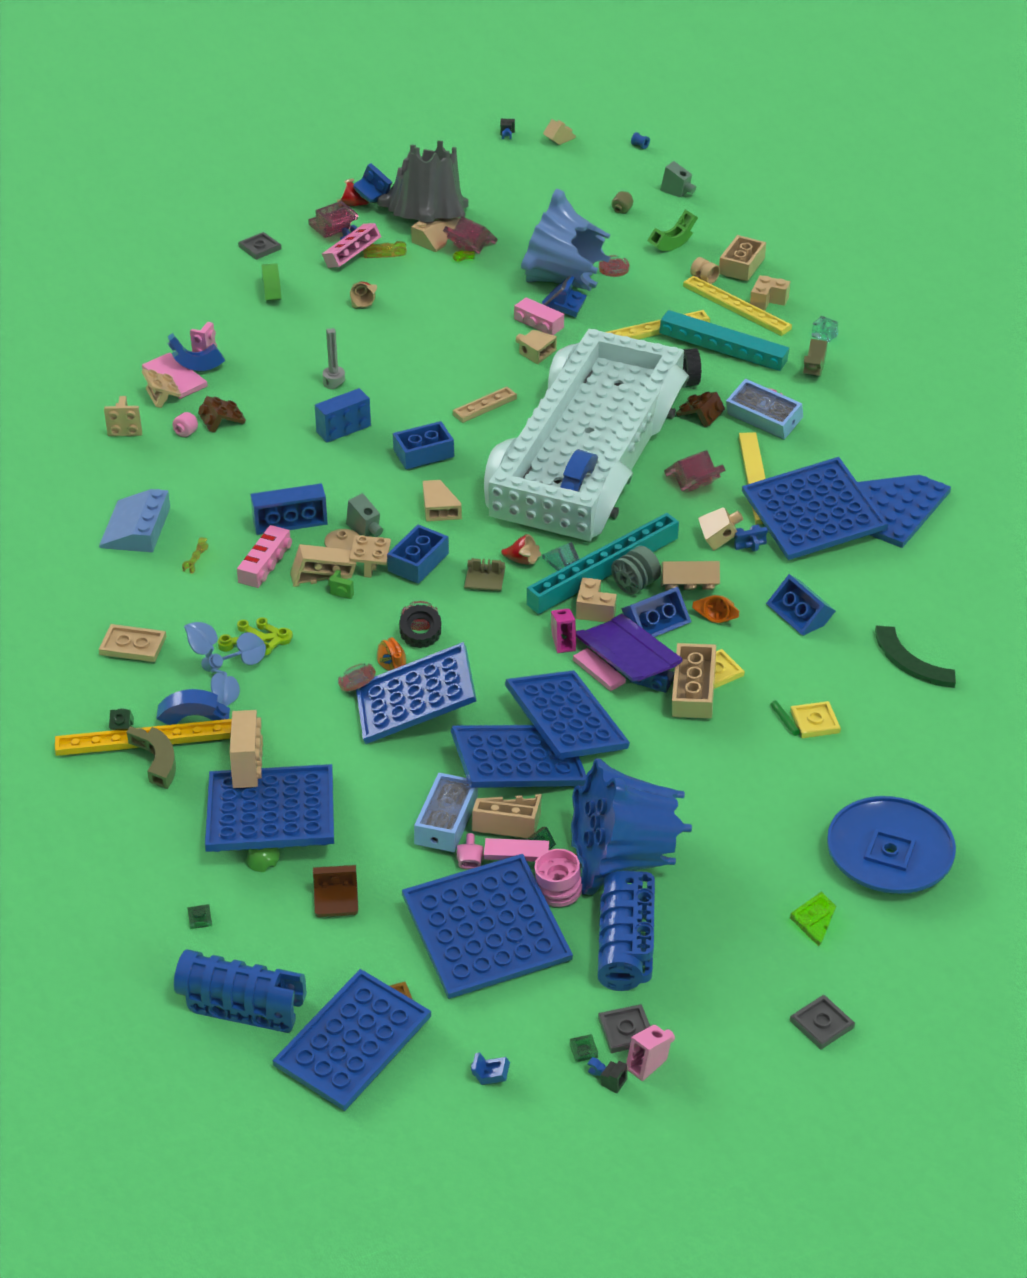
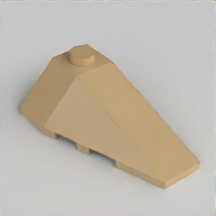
(431, 234)

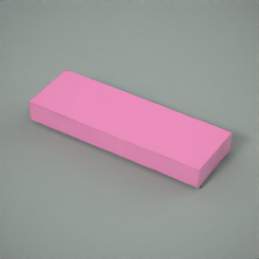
(599, 669)
(504, 848)

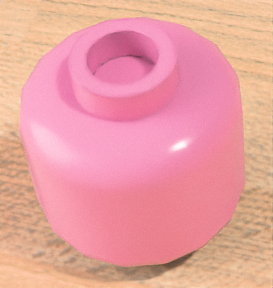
(185, 424)

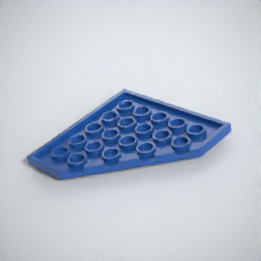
(904, 504)

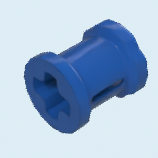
(640, 140)

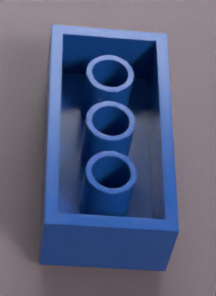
(289, 508)

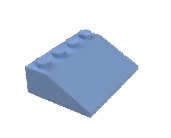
(137, 521)

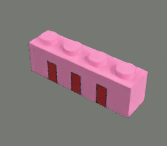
(351, 245)
(264, 556)

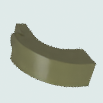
(816, 357)
(164, 765)

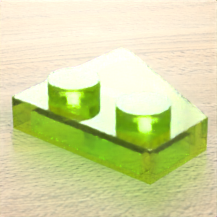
(814, 917)

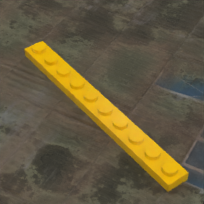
(118, 738)

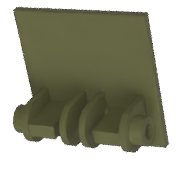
(485, 576)

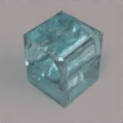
(825, 329)

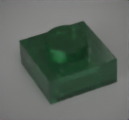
(543, 834)
(199, 916)
(583, 1048)

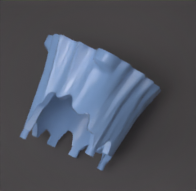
(564, 246)

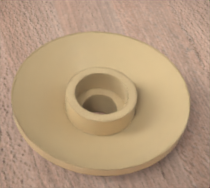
(340, 539)

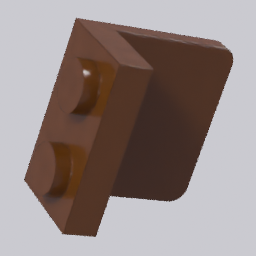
(706, 405)
(215, 410)
(335, 891)

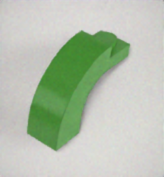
(675, 236)
(271, 282)

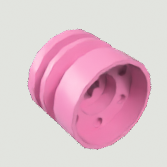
(559, 877)

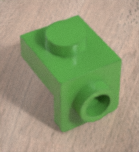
(340, 586)

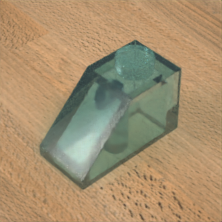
(561, 556)

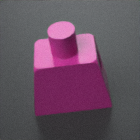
(563, 623)

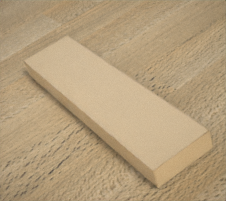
(484, 404)

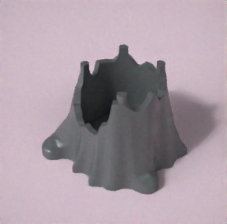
(426, 186)

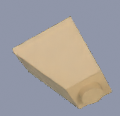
(440, 502)

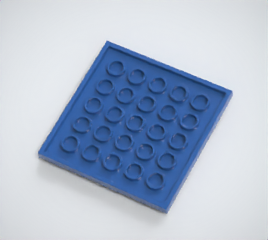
(814, 508)
(284, 811)
(486, 925)

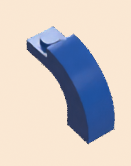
(197, 361)
(577, 468)
(189, 703)

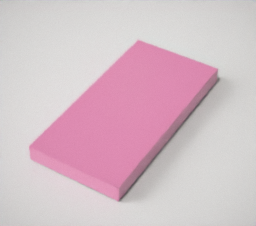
(184, 378)

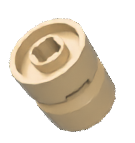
(705, 270)

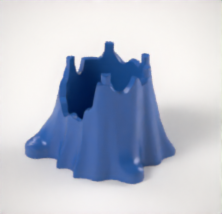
(622, 824)

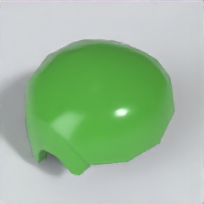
(261, 859)

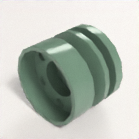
(636, 570)

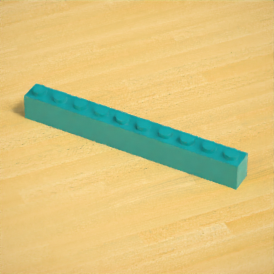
(598, 564)

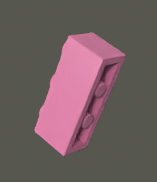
(539, 316)

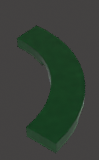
(904, 660)

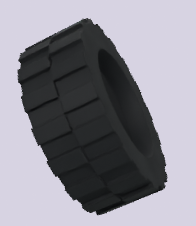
(692, 366)
(420, 639)

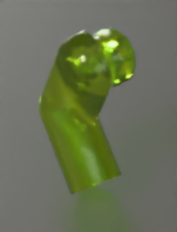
(462, 255)

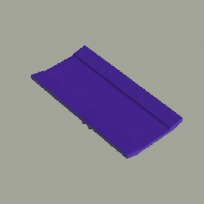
(629, 648)

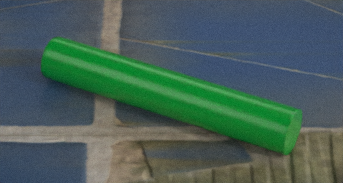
(785, 718)

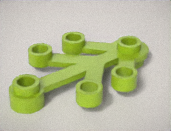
(277, 636)

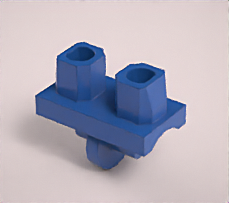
(751, 538)

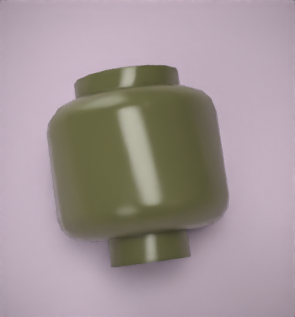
(622, 202)

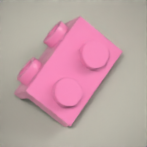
(203, 338)

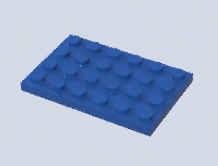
(415, 693)
(566, 714)
(512, 758)
(352, 1039)

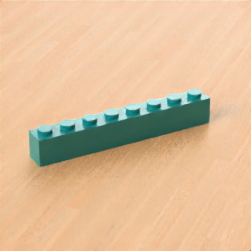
(724, 340)

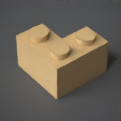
(768, 291)
(593, 603)

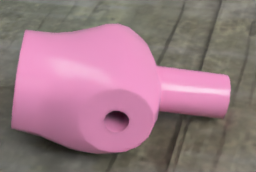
(469, 854)

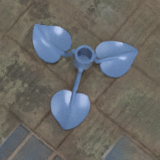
(250, 647)

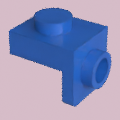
(490, 1070)

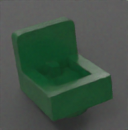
(120, 719)

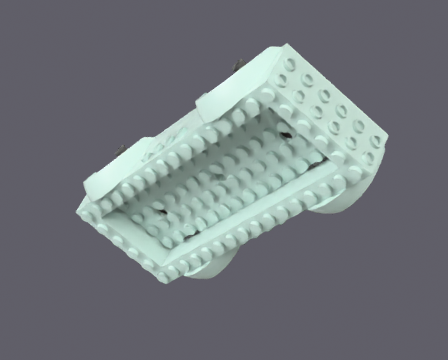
(601, 400)

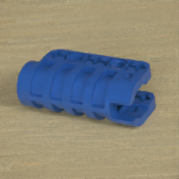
(621, 945)
(239, 990)

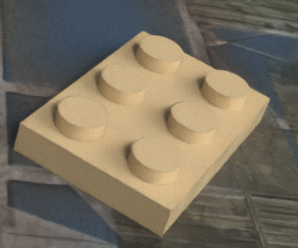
(132, 643)

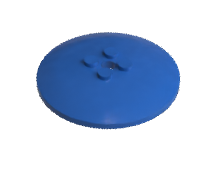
(878, 823)

